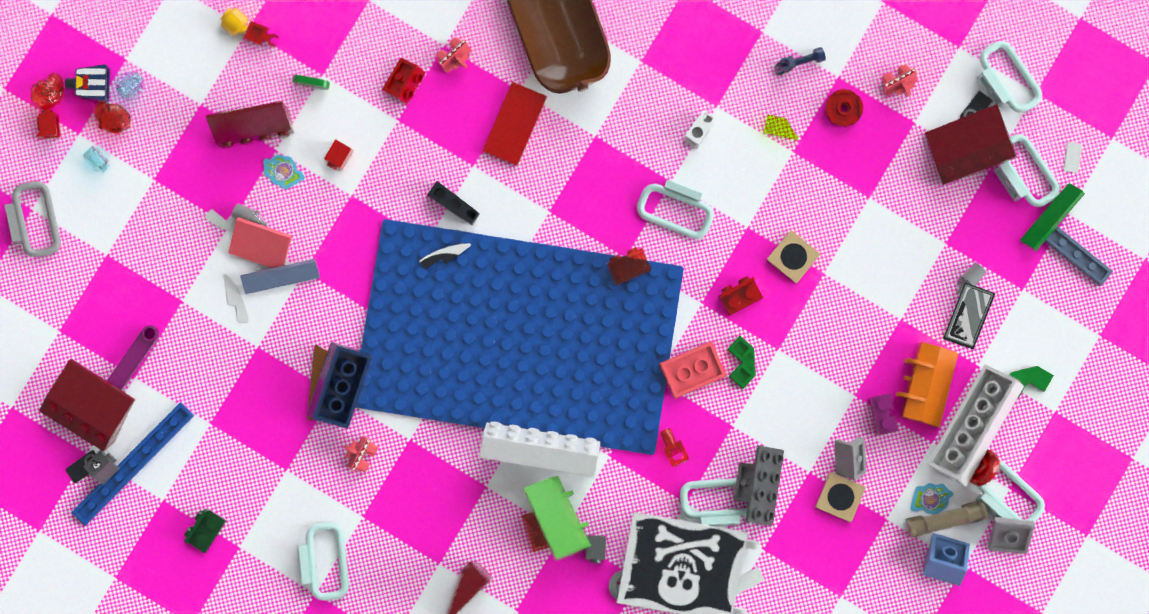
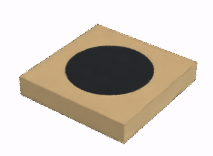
(793, 256)
(840, 497)

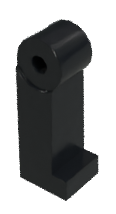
(453, 203)

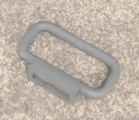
(17, 222)

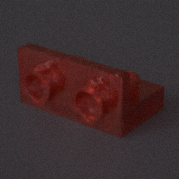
(628, 266)
(535, 533)

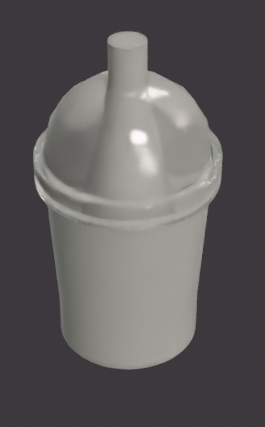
(248, 214)
(971, 276)

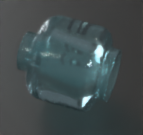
(129, 85)
(96, 159)

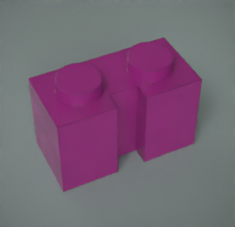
(880, 413)

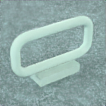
(994, 86)
(1015, 185)
(682, 194)
(999, 509)
(715, 517)
(308, 563)

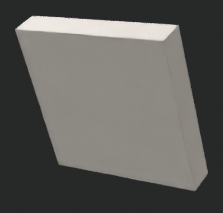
(1011, 535)

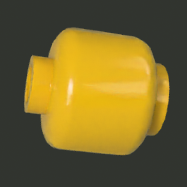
(234, 21)

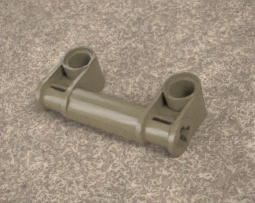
(968, 514)

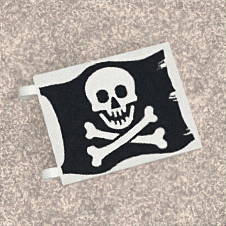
(683, 566)

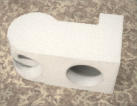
(699, 129)

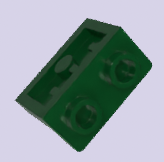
(204, 530)

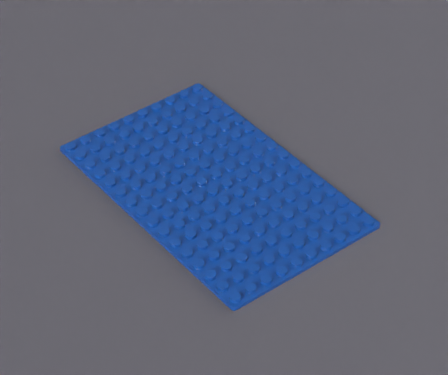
(518, 337)

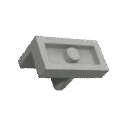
(850, 458)

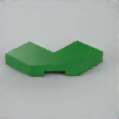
(746, 355)
(1034, 376)

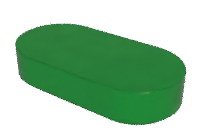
(311, 82)

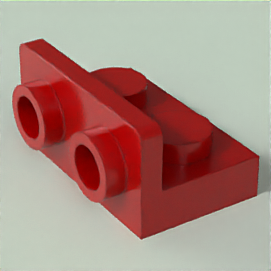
(404, 80)
(740, 296)

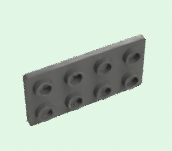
(760, 484)

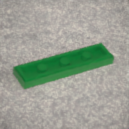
(1052, 217)

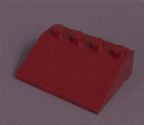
(250, 124)
(971, 145)
(87, 405)
(471, 581)

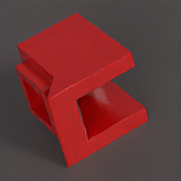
(48, 125)

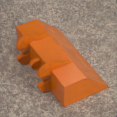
(928, 384)

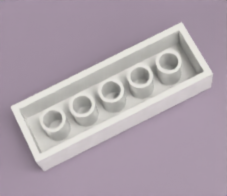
(975, 424)
(540, 449)

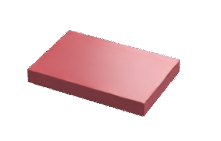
(259, 243)
(692, 369)

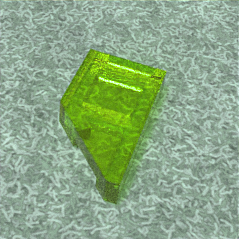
(779, 127)

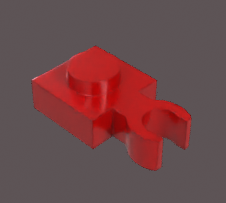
(258, 34)

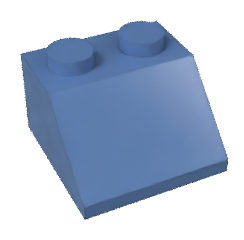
(946, 559)

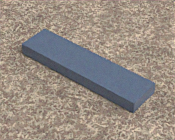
(1078, 256)
(280, 276)

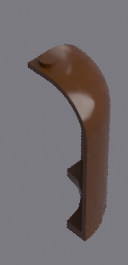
(562, 42)

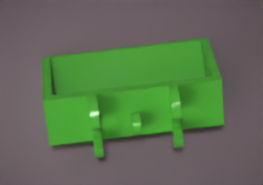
(557, 517)

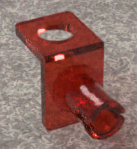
(673, 447)

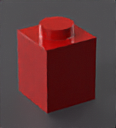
(338, 155)

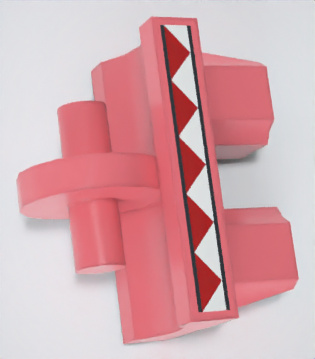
(455, 57)
(902, 83)
(356, 461)

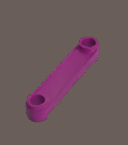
(133, 358)

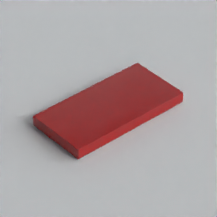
(514, 123)

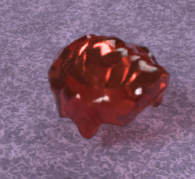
(48, 92)
(112, 117)

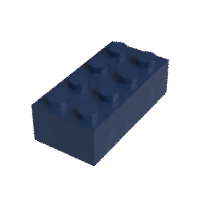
(339, 385)

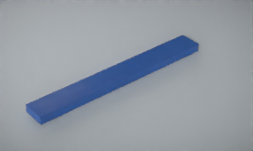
(133, 463)

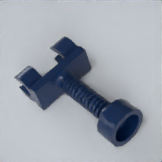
(789, 63)

